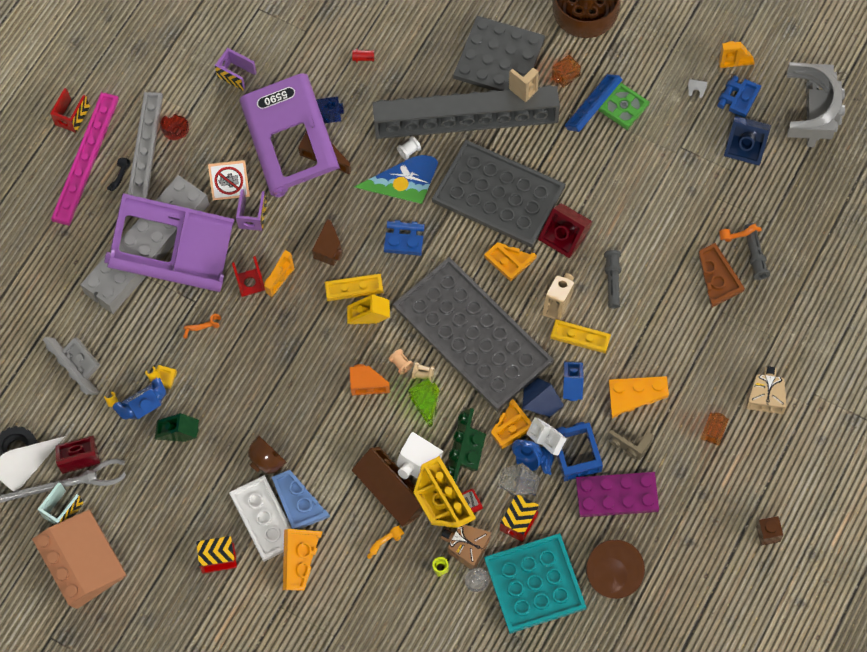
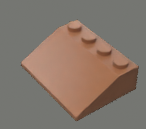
(79, 558)

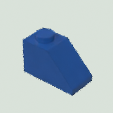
(573, 381)

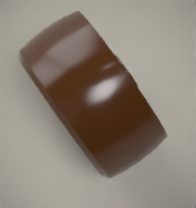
(586, 24)

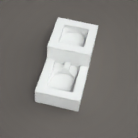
(546, 435)

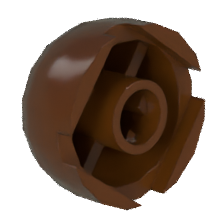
(264, 457)

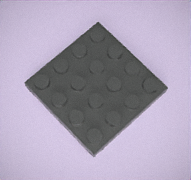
(496, 50)

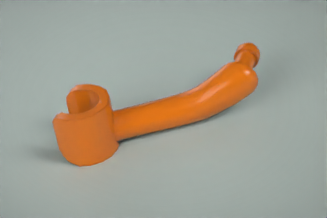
(726, 235)
(202, 326)

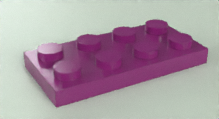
(617, 494)

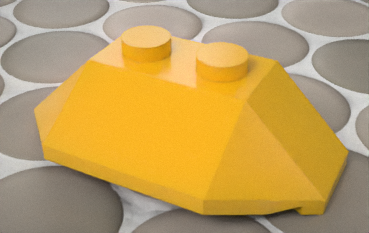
(441, 496)

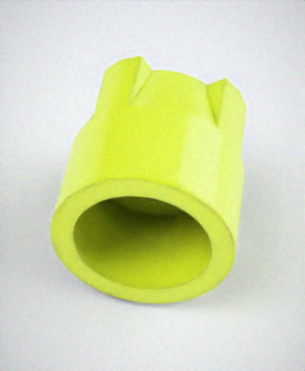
(440, 561)

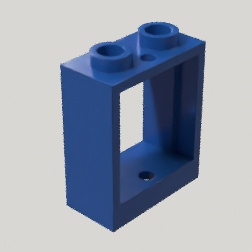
(582, 469)

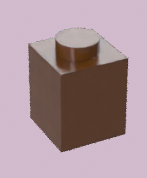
(769, 530)

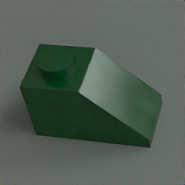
(177, 428)

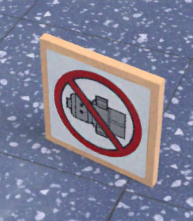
(228, 179)

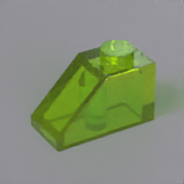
(425, 398)

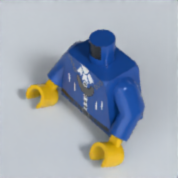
(142, 401)

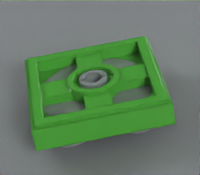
(624, 106)

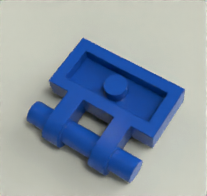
(744, 98)
(404, 243)

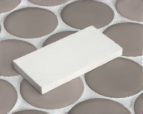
(262, 516)

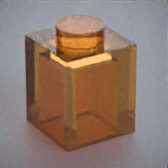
(566, 71)
(715, 428)

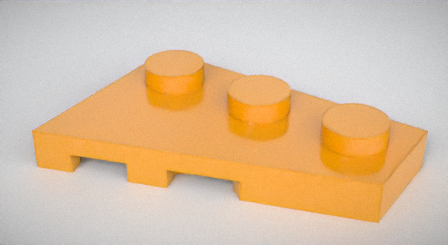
(636, 392)
(297, 558)

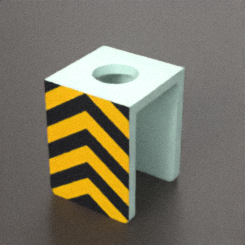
(52, 499)

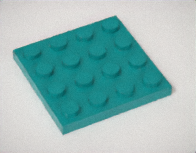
(534, 583)

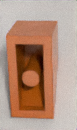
(367, 381)

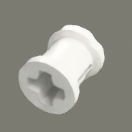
(409, 148)

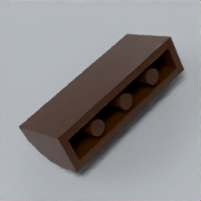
(383, 481)

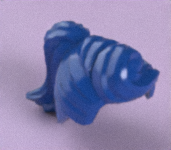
(532, 455)

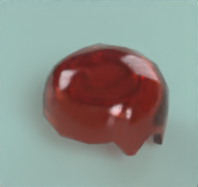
(174, 127)

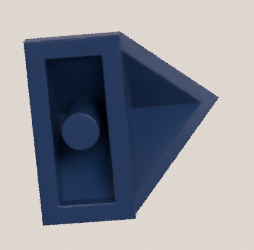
(541, 398)

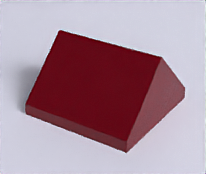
(77, 455)

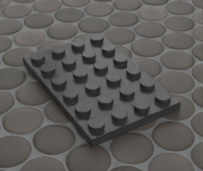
(498, 193)

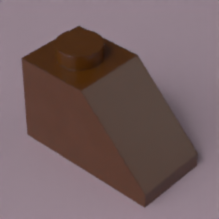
(327, 245)

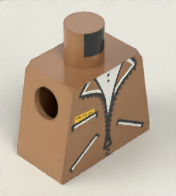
(467, 544)

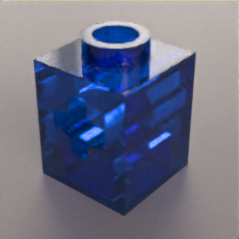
(330, 109)

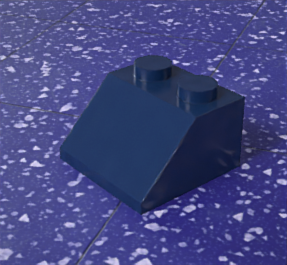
(747, 140)

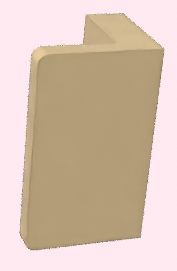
(524, 86)

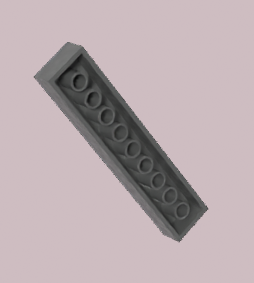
(464, 112)

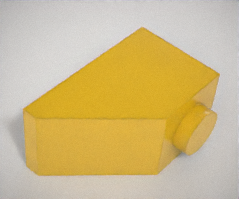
(368, 310)

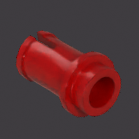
(362, 55)

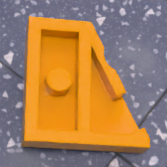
(734, 55)
(509, 260)
(279, 274)
(511, 425)

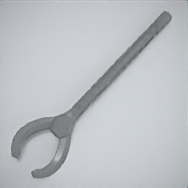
(87, 477)

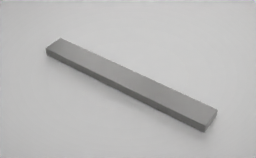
(145, 144)

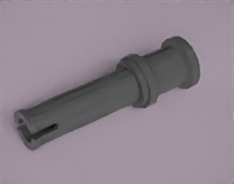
(757, 259)
(613, 270)

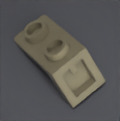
(631, 450)

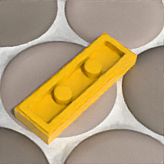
(353, 287)
(580, 336)

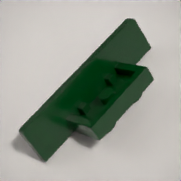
(466, 446)

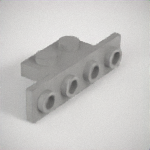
(77, 361)

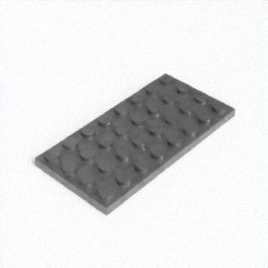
(473, 333)

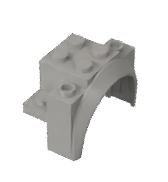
(823, 106)

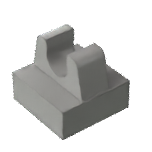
(697, 85)

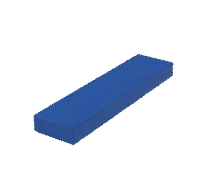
(593, 102)

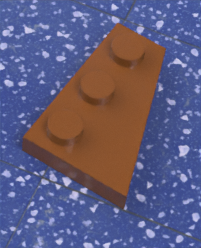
(718, 276)

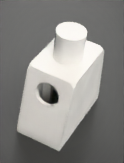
(414, 454)

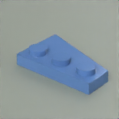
(297, 502)

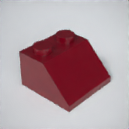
(565, 230)

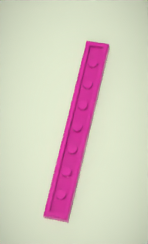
(85, 159)

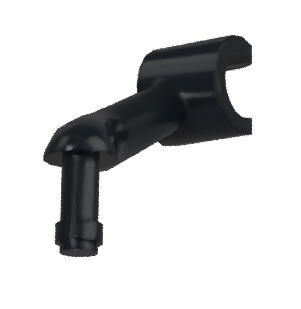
(124, 163)

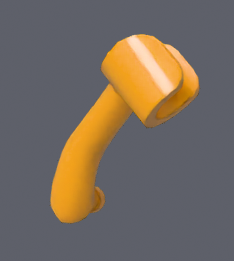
(395, 533)

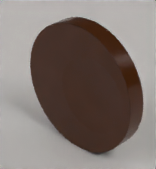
(615, 569)

